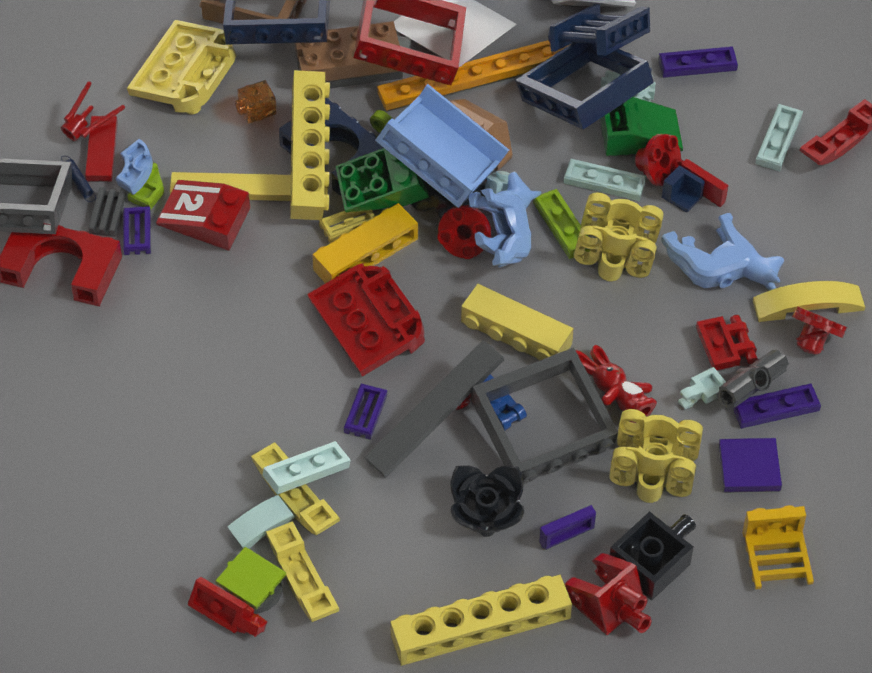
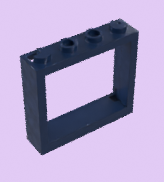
(276, 30)
(537, 83)

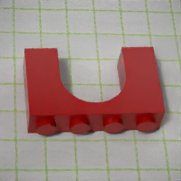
(98, 256)

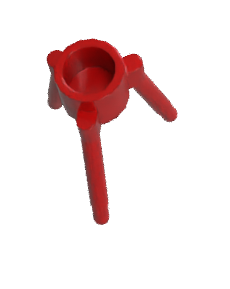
(76, 125)

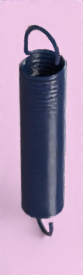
(80, 180)

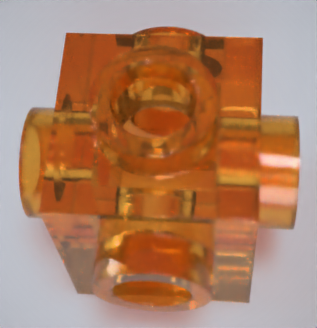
(256, 102)

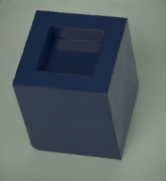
(683, 189)

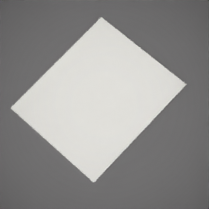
(480, 30)

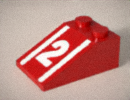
(206, 211)

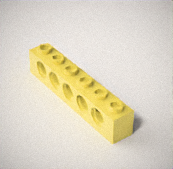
(304, 203)
(471, 631)

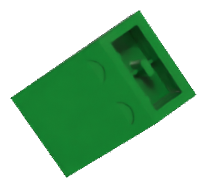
(634, 124)
(378, 182)

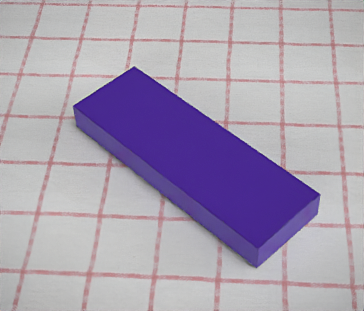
(698, 62)
(777, 406)

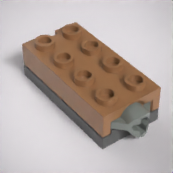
(337, 54)

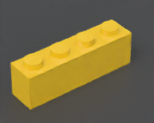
(367, 244)

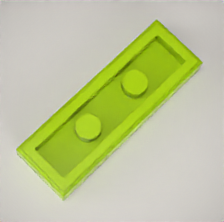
(559, 220)

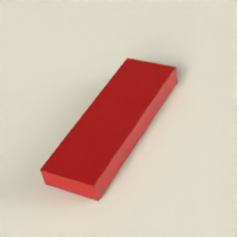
(101, 150)

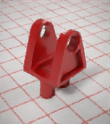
(615, 601)

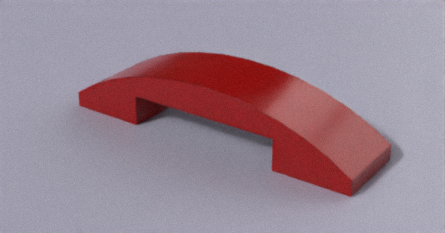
(841, 137)

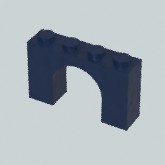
(342, 129)

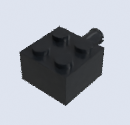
(656, 551)

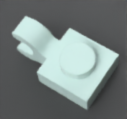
(702, 386)

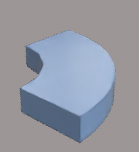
(137, 167)

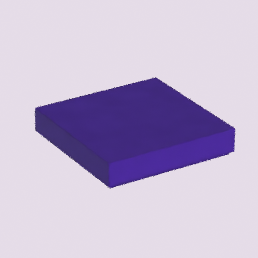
(750, 465)

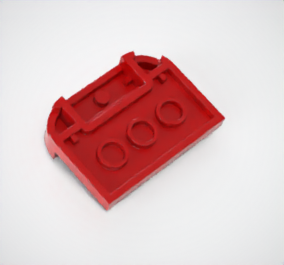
(369, 316)

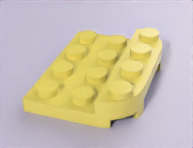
(184, 67)

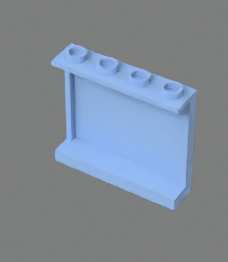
(442, 145)

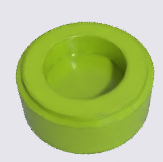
(379, 120)

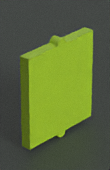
(250, 578)

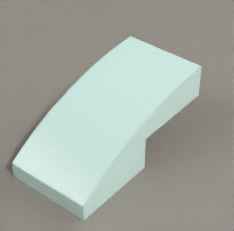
(264, 517)

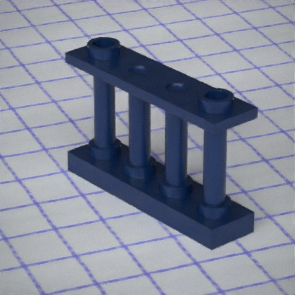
(604, 31)

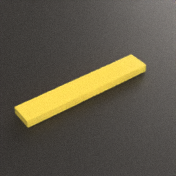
(260, 186)

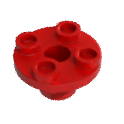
(659, 158)
(458, 231)
(815, 331)

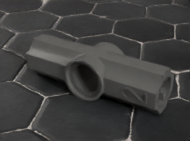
(752, 379)

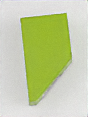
(151, 190)

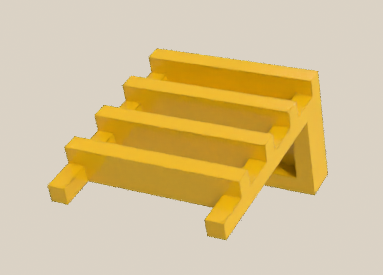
(776, 530)

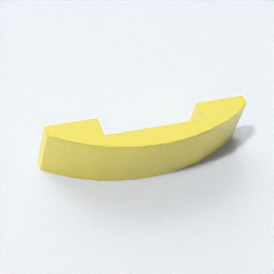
(809, 296)
(303, 503)
(300, 572)

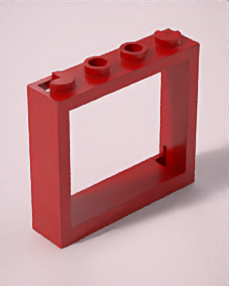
(405, 59)

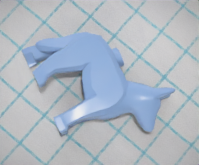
(510, 221)
(727, 262)

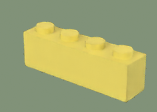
(515, 324)

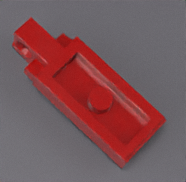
(225, 608)

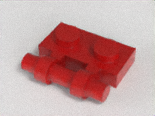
(719, 345)

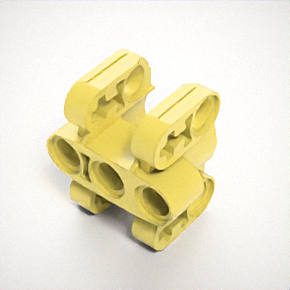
(618, 236)
(654, 458)

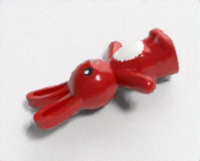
(612, 380)

